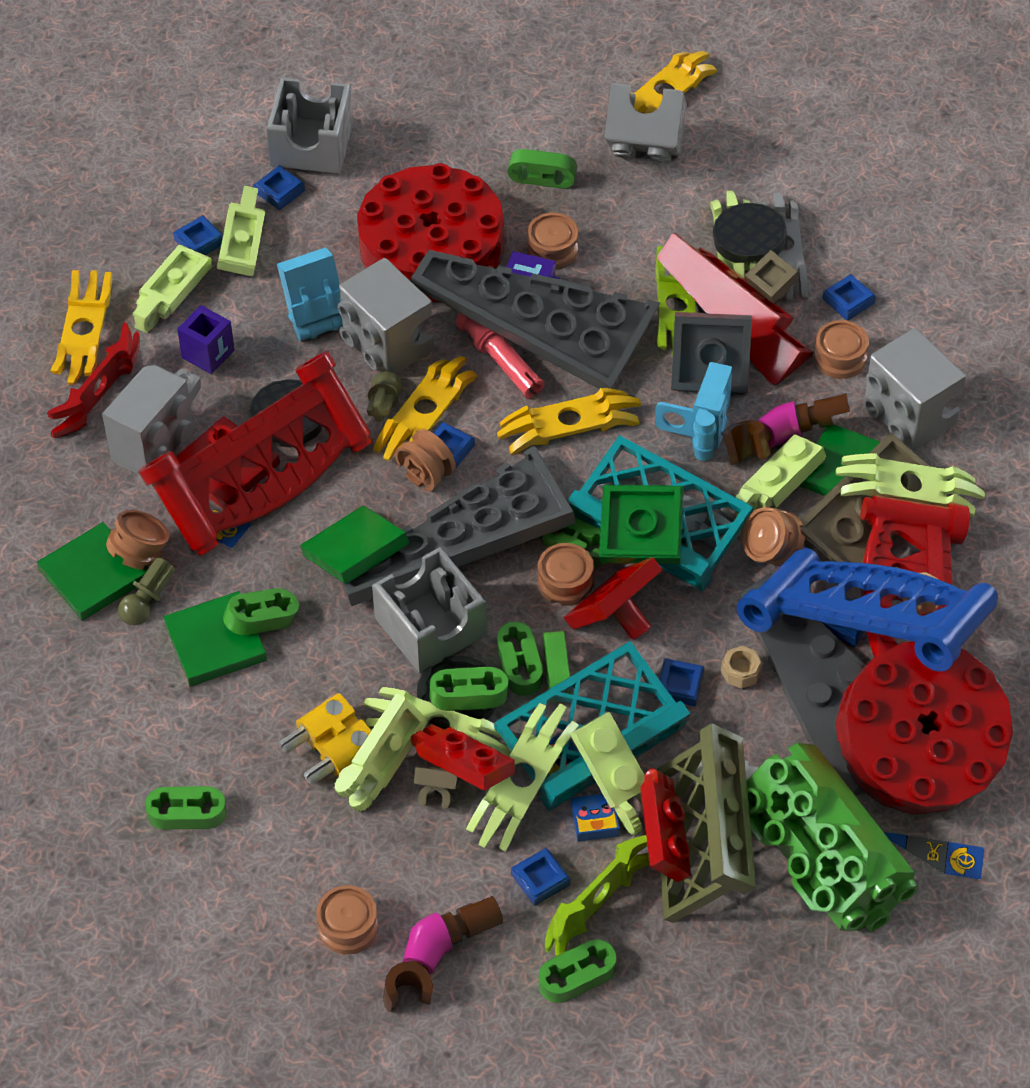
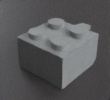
(150, 416)

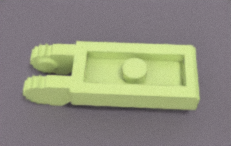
(380, 753)
(612, 767)

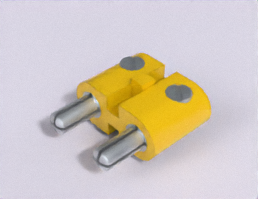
(333, 732)

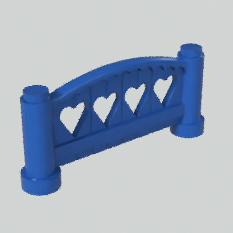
(935, 634)

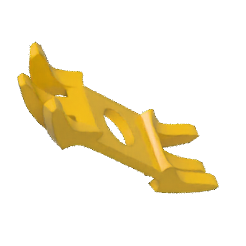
(648, 100)
(83, 310)
(408, 420)
(544, 425)

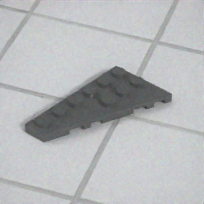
(548, 316)
(477, 523)
(814, 676)

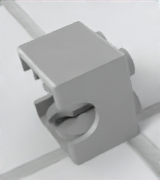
(309, 130)
(650, 133)
(383, 317)
(910, 387)
(431, 612)

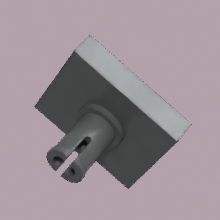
(707, 339)

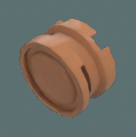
(553, 238)
(841, 349)
(425, 459)
(772, 535)
(137, 538)
(565, 573)
(347, 919)

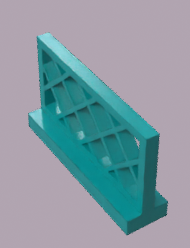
(693, 568)
(640, 736)

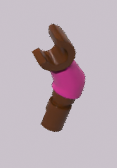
(779, 425)
(431, 940)

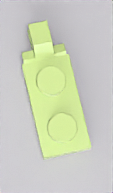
(242, 235)
(169, 286)
(782, 473)

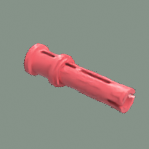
(503, 354)

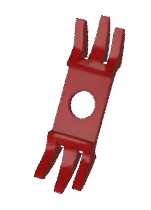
(118, 361)

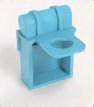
(312, 293)
(708, 414)

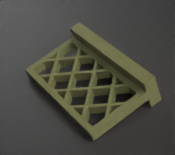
(724, 819)

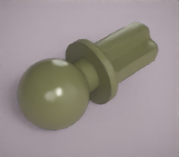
(383, 394)
(135, 607)

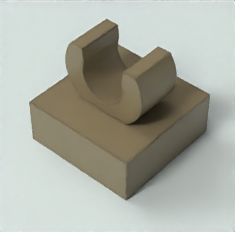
(772, 277)
(437, 780)

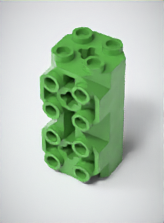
(830, 840)

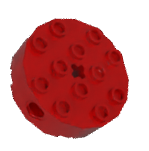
(433, 211)
(884, 737)

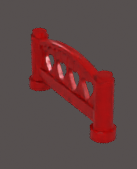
(186, 484)
(922, 525)

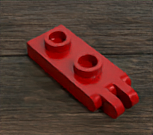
(463, 756)
(665, 826)

